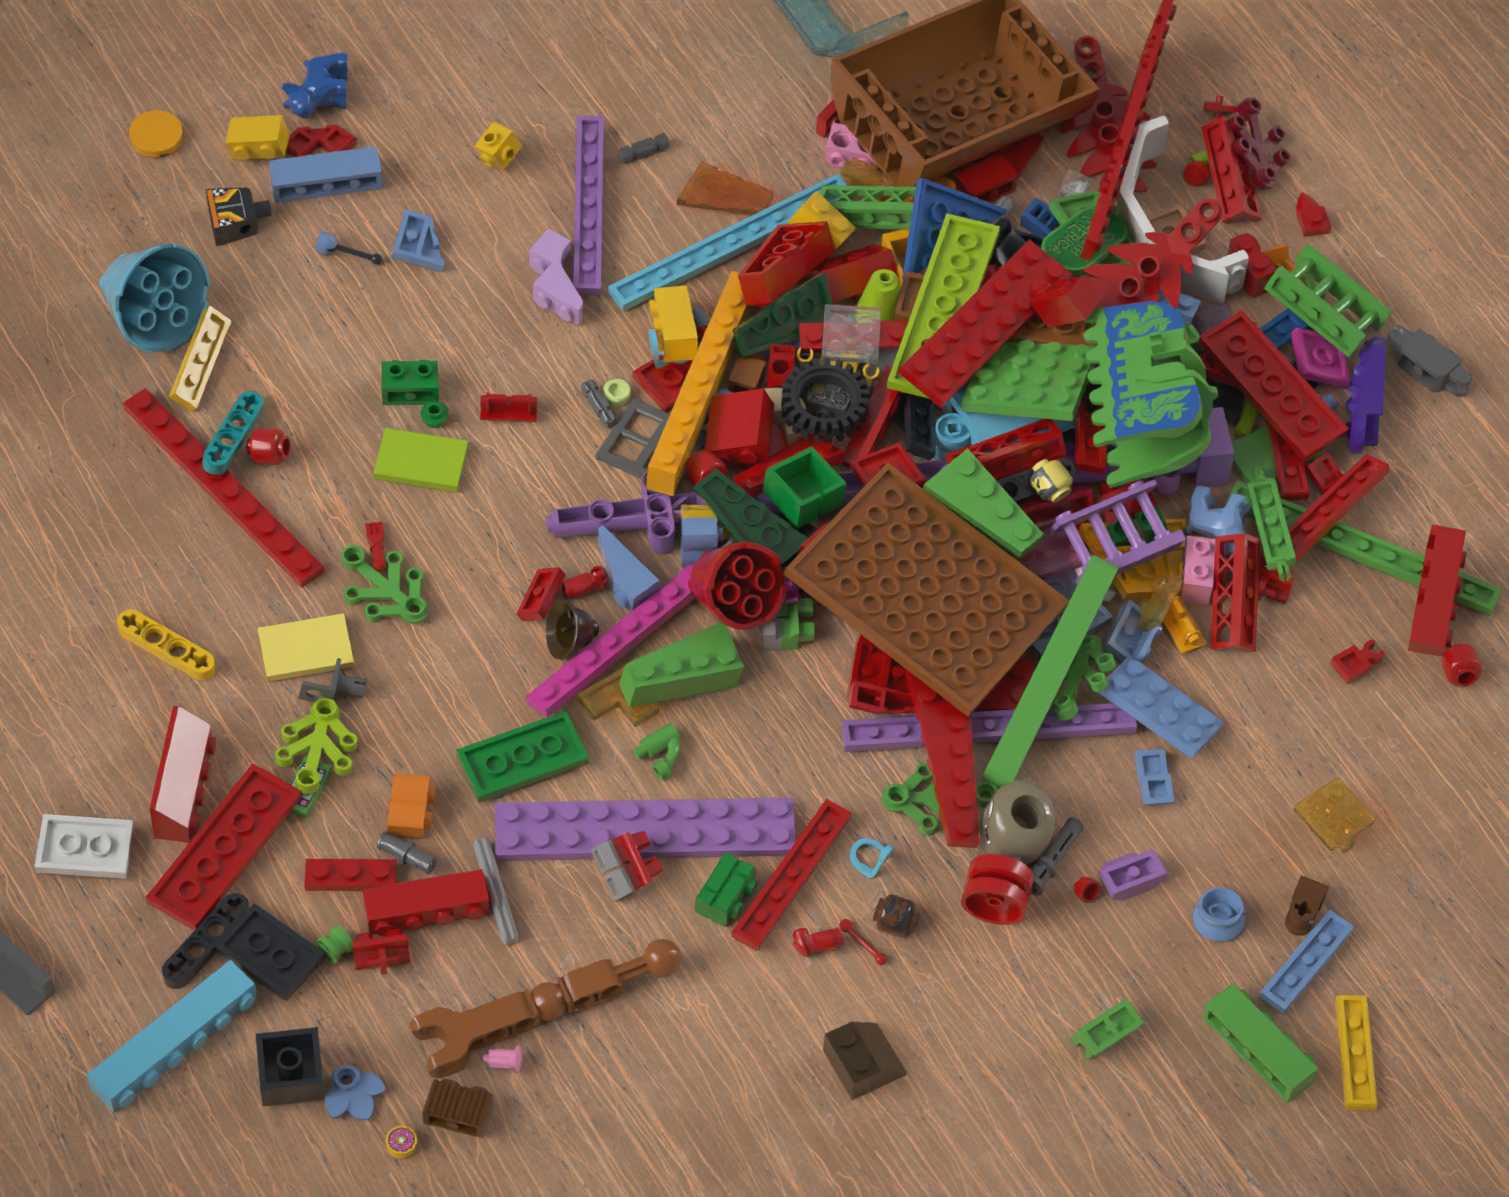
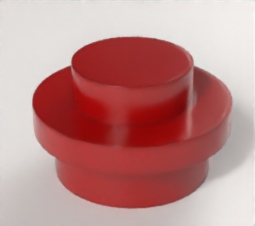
(1196, 173)

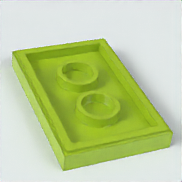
(421, 460)

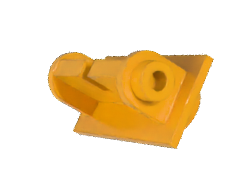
(1182, 627)

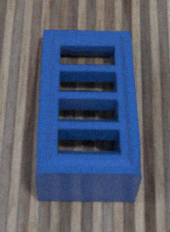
(1035, 225)

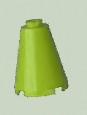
(882, 293)

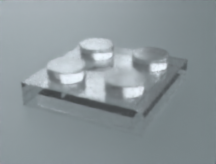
(851, 333)

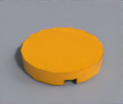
(155, 133)

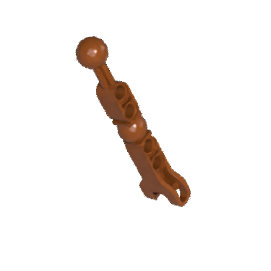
(521, 1010)

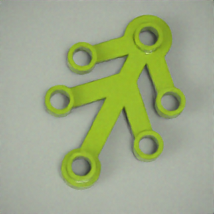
(316, 742)

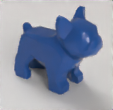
(320, 86)

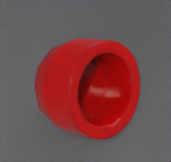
(1090, 885)

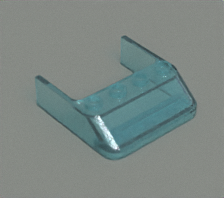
(826, 34)

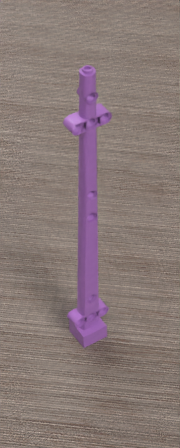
(1208, 470)

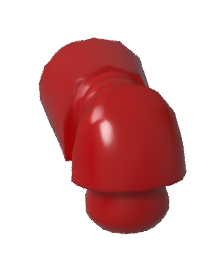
(585, 583)
(820, 941)

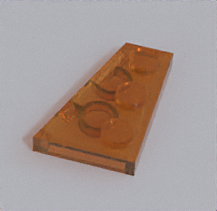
(723, 191)

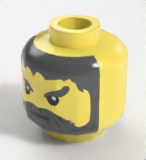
(1051, 480)

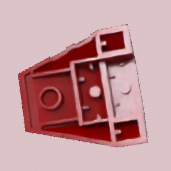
(877, 681)

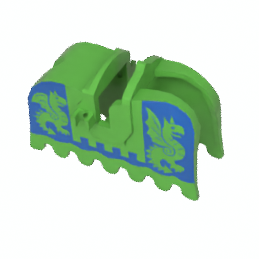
(1149, 390)

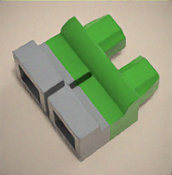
(785, 629)

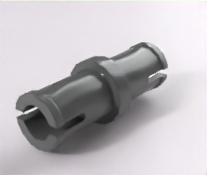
(406, 852)

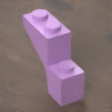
(553, 287)

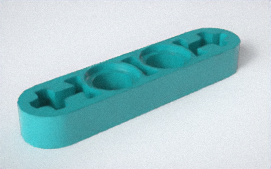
(232, 432)

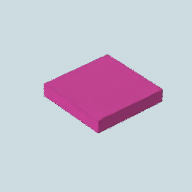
(1319, 359)

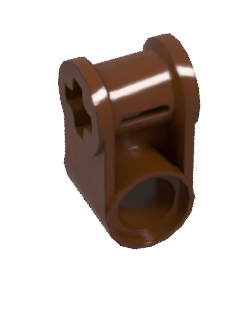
(1305, 905)

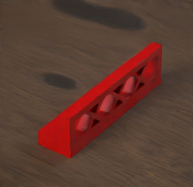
(1230, 173)
(881, 412)
(1019, 456)
(1241, 590)

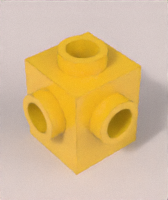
(497, 146)

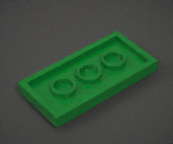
(522, 756)

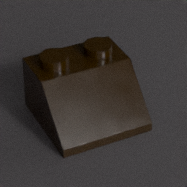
(862, 1057)

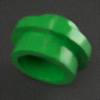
(434, 420)

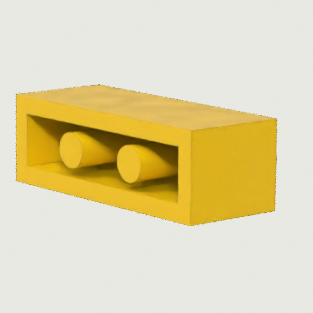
(674, 323)

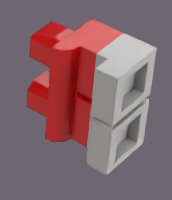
(626, 850)

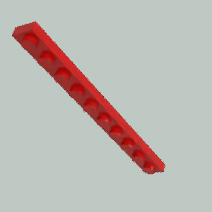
(224, 489)

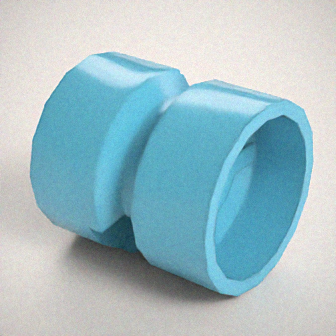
(951, 434)

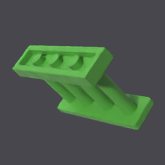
(1318, 313)

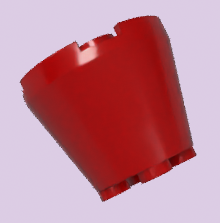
(739, 584)

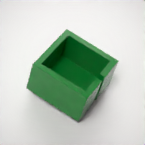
(804, 487)

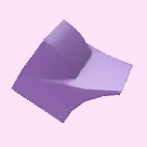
(1132, 874)

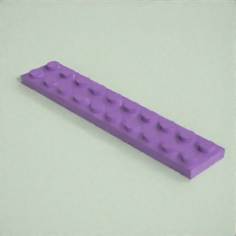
(672, 826)

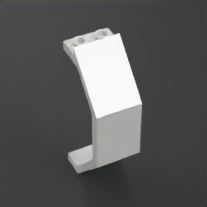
(1209, 278)

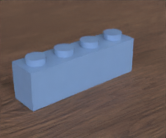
(325, 174)

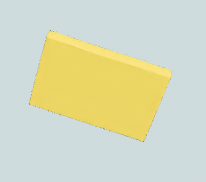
(305, 647)

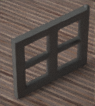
(639, 467)

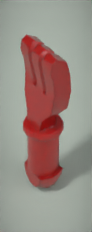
(375, 537)

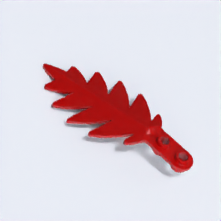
(1101, 119)
(1156, 263)

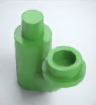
(657, 742)

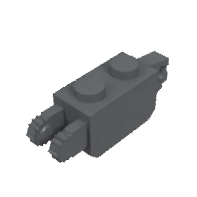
(1429, 361)

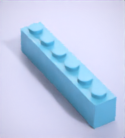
(172, 1036)

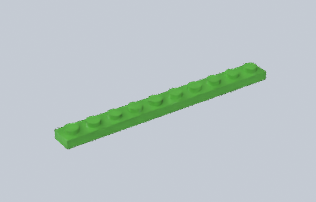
(1386, 556)

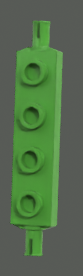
(1271, 523)

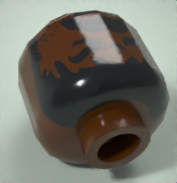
(896, 915)

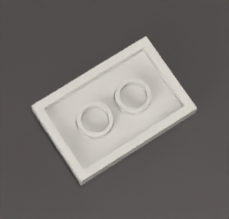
(84, 846)

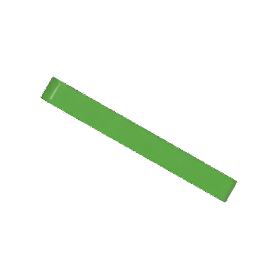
(1050, 672)

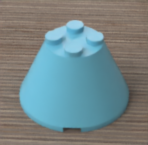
(157, 295)

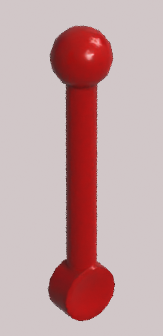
(845, 926)

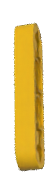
(166, 644)

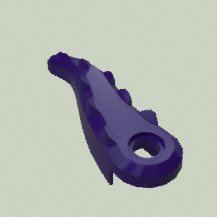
(1367, 396)

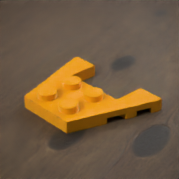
(1140, 579)

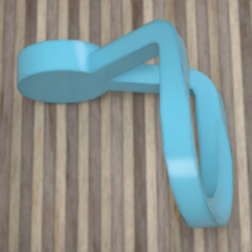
(654, 347)
(886, 853)

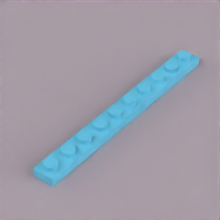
(712, 249)

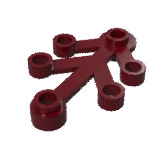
(1264, 175)

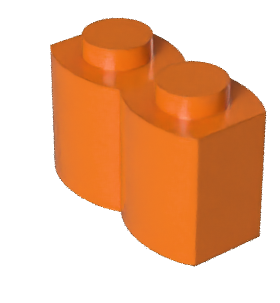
(409, 805)

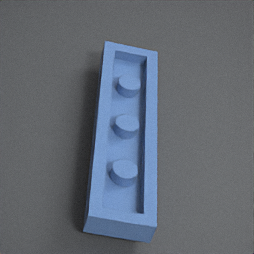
(1306, 962)

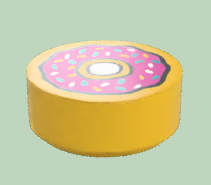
(401, 1142)

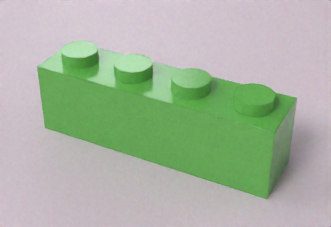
(1260, 1042)

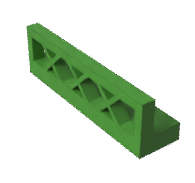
(869, 212)

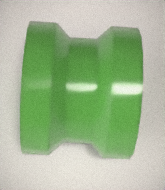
(335, 944)

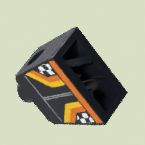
(234, 213)

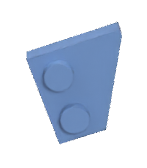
(417, 242)

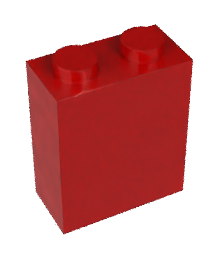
(740, 426)

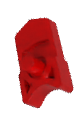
(1218, 106)

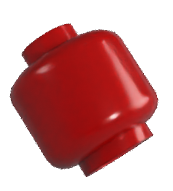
(268, 446)
(702, 464)
(1461, 665)

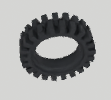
(825, 427)

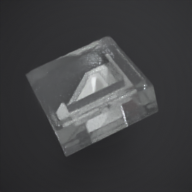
(1074, 183)

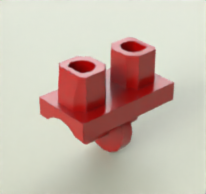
(1272, 586)
(382, 951)

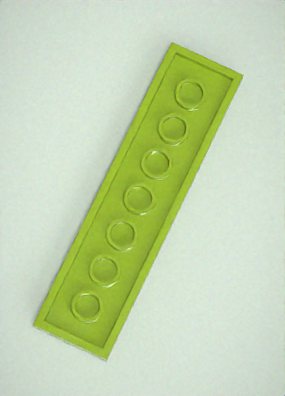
(949, 282)

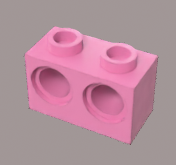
(843, 147)
(1198, 570)

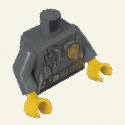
(827, 399)

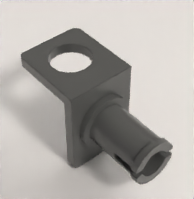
(339, 683)

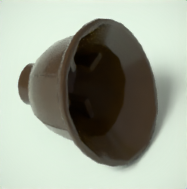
(568, 629)

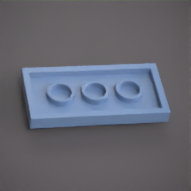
(1161, 707)

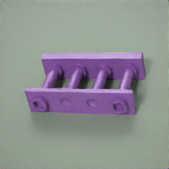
(1140, 550)

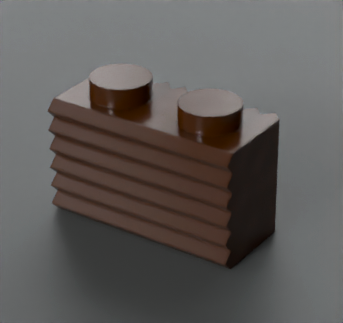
(458, 1107)

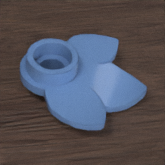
(355, 1097)

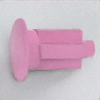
(504, 1058)

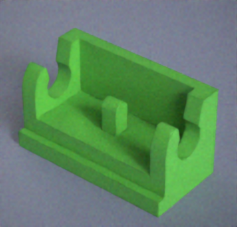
(1107, 1029)

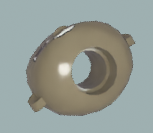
(1004, 836)

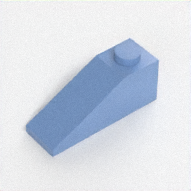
(627, 575)

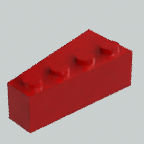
(784, 260)
(1437, 590)

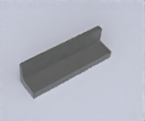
(22, 978)

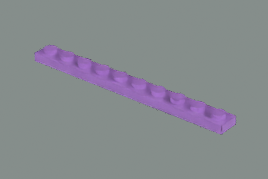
(986, 727)

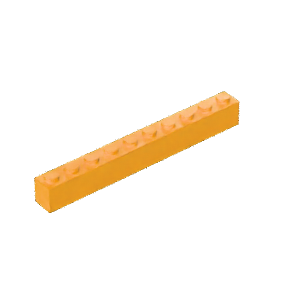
(697, 390)

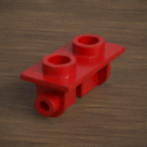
(508, 408)

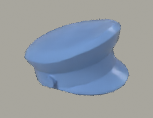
(1219, 914)

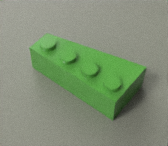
(984, 504)
(684, 668)

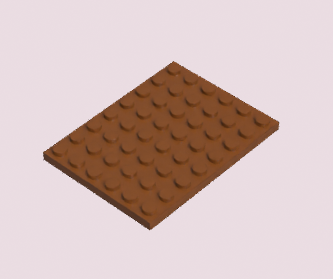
(927, 588)

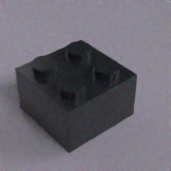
(290, 1066)

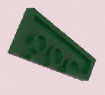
(782, 318)
(748, 518)

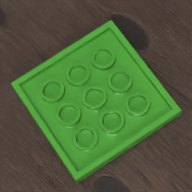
(1031, 381)

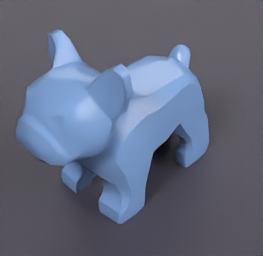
(1217, 521)

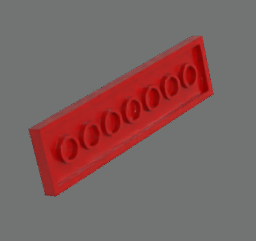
(981, 325)

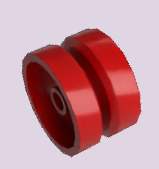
(997, 889)

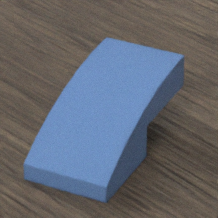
(1153, 777)

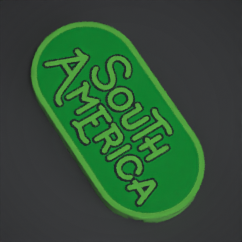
(1067, 240)

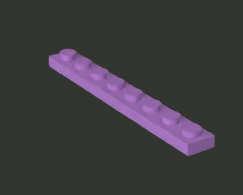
(588, 205)

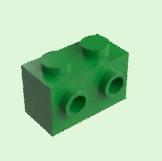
(409, 382)

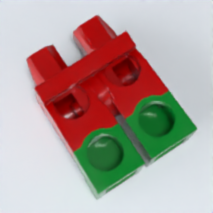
(1134, 511)

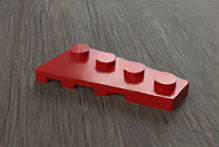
(753, 478)

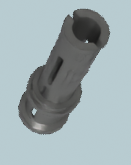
(1046, 865)

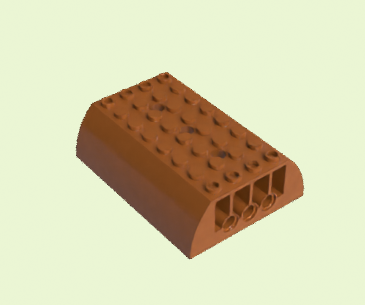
(907, 85)

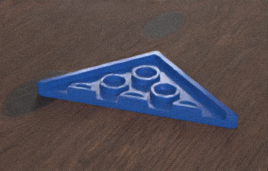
(928, 214)

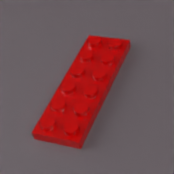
(1273, 385)
(224, 847)

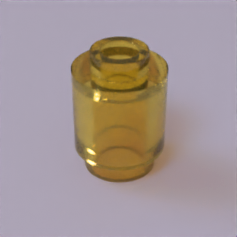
(860, 173)

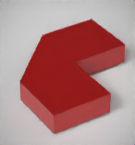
(332, 138)

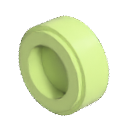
(617, 392)

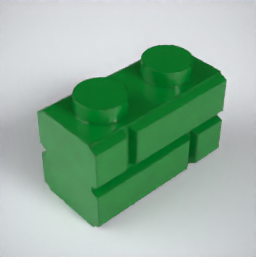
(726, 889)

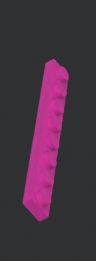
(612, 645)

